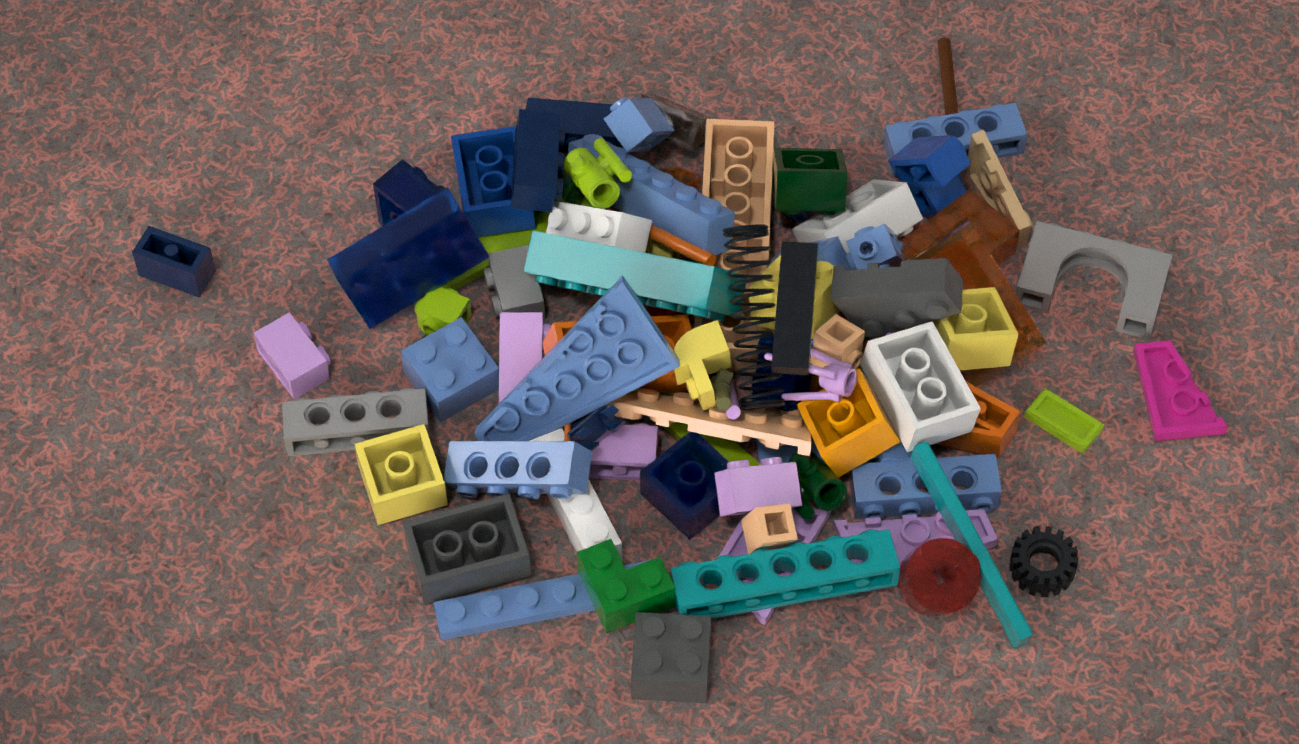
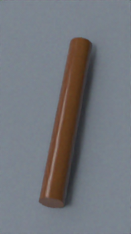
(947, 76)

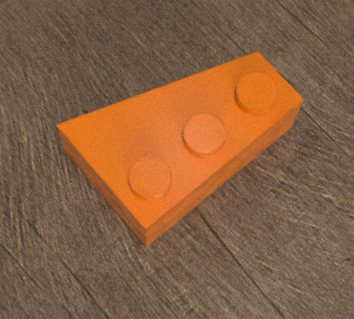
(993, 428)

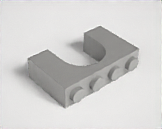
(1060, 249)

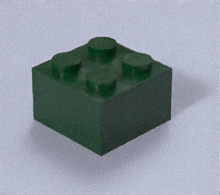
(809, 180)

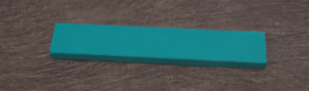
(965, 533)

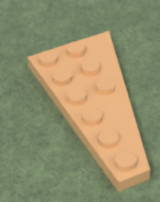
(769, 425)

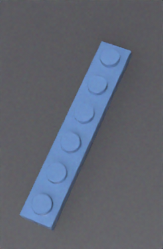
(513, 606)

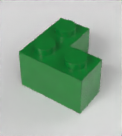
(620, 591)

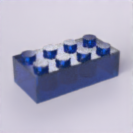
(408, 258)

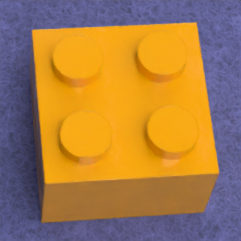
(851, 429)

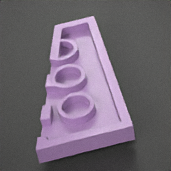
(914, 530)

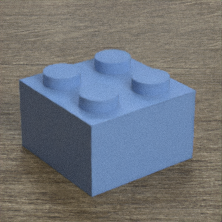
(451, 369)

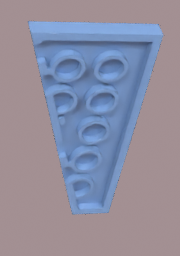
(595, 363)

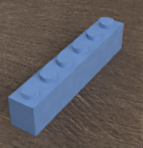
(667, 201)

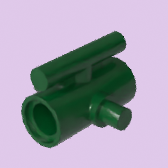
(817, 484)

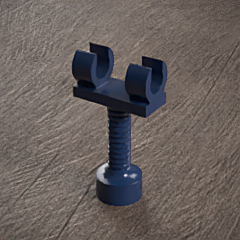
(595, 425)

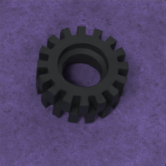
(1048, 543)

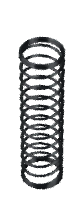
(751, 232)

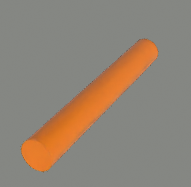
(681, 246)

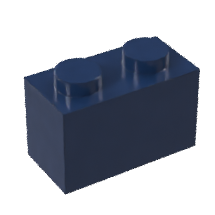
(174, 261)

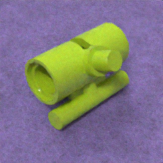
(595, 174)

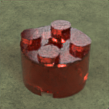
(958, 568)

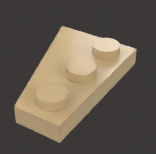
(993, 185)

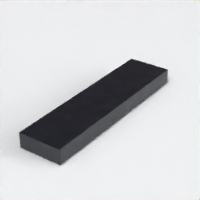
(795, 308)

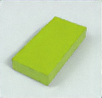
(1064, 421)

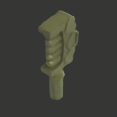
(720, 383)

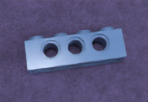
(1000, 122)
(566, 459)
(869, 481)

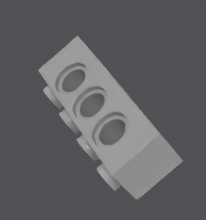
(341, 433)

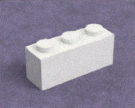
(599, 226)

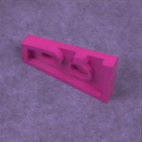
(1171, 396)

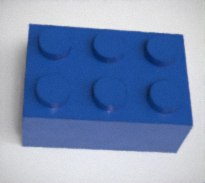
(485, 181)

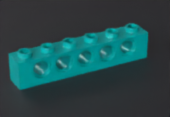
(803, 585)

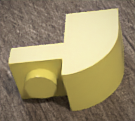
(700, 354)

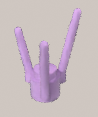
(837, 379)

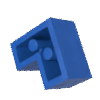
(932, 171)

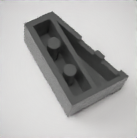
(897, 296)

